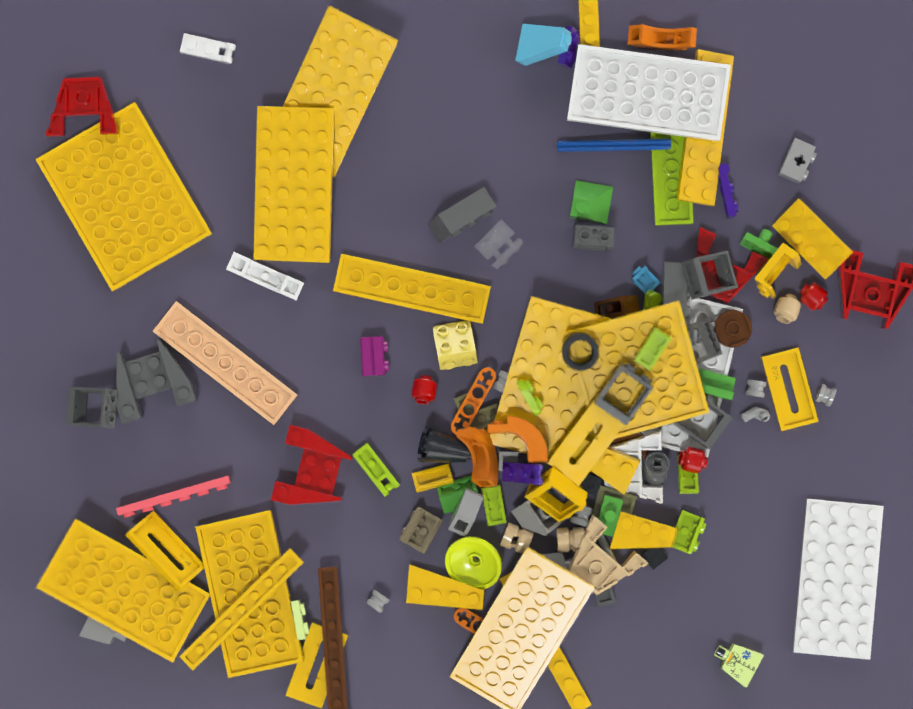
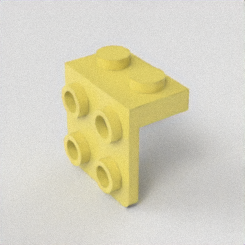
(455, 345)

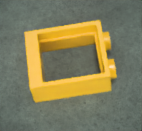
(540, 497)

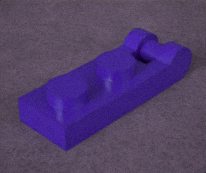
(727, 190)
(522, 473)

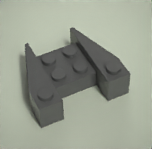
(149, 377)

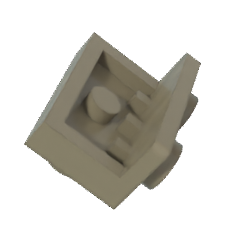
(420, 529)

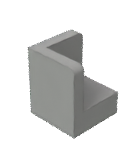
(506, 457)

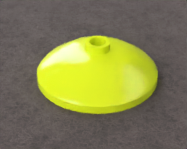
(467, 569)

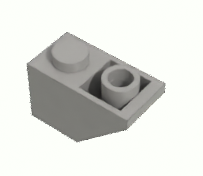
(465, 512)

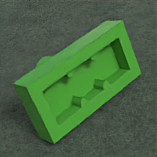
(760, 244)
(610, 513)

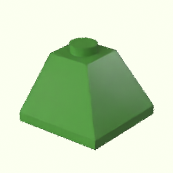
(591, 202)

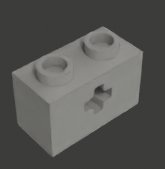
(789, 169)

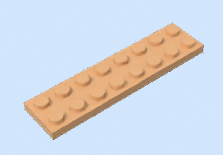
(225, 363)

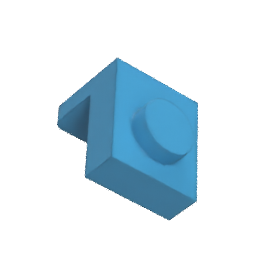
(644, 279)

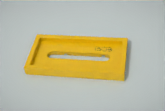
(806, 409)
(561, 457)
(174, 545)
(297, 687)

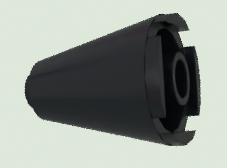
(441, 447)

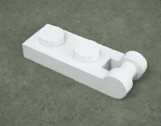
(207, 48)

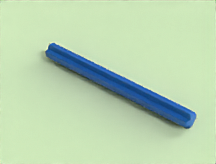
(614, 145)

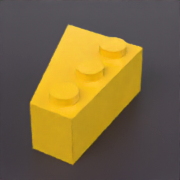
(638, 533)

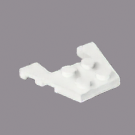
(634, 448)

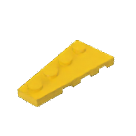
(612, 466)
(438, 590)

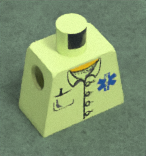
(739, 662)

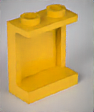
(774, 267)

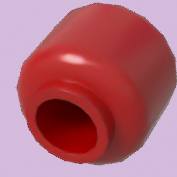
(813, 296)
(424, 390)
(692, 460)

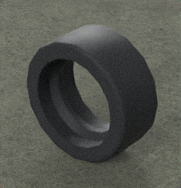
(580, 366)

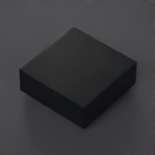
(654, 557)

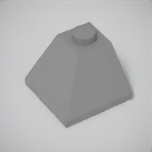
(534, 518)

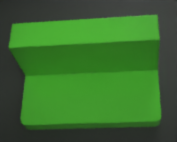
(717, 384)
(451, 493)

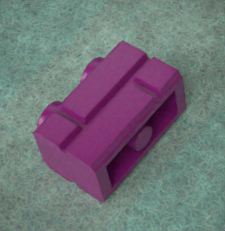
(373, 357)

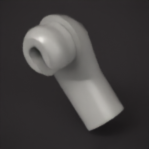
(757, 413)

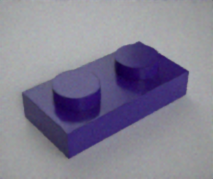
(568, 58)

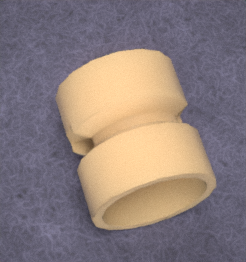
(524, 538)
(569, 539)

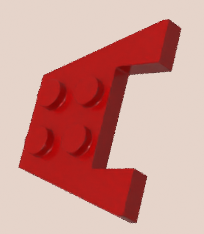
(82, 98)
(754, 263)

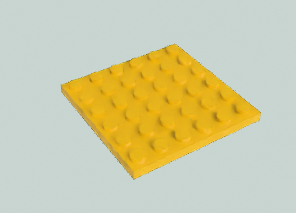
(674, 376)

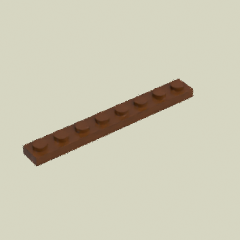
(332, 638)

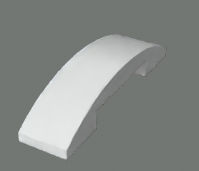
(264, 276)

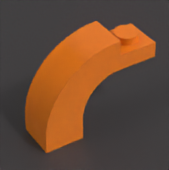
(662, 39)
(527, 433)
(483, 456)

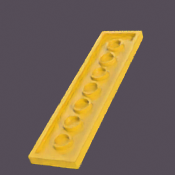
(702, 157)
(411, 288)

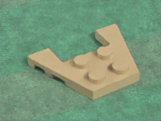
(596, 565)

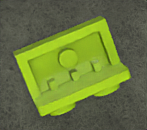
(689, 529)

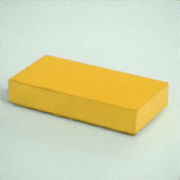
(432, 477)

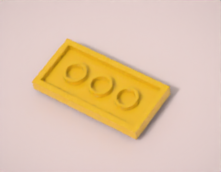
(812, 238)

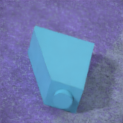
(541, 42)

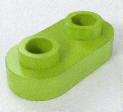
(534, 403)

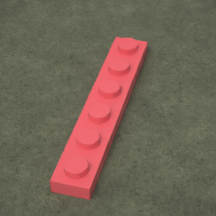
(166, 499)

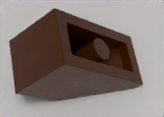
(617, 306)

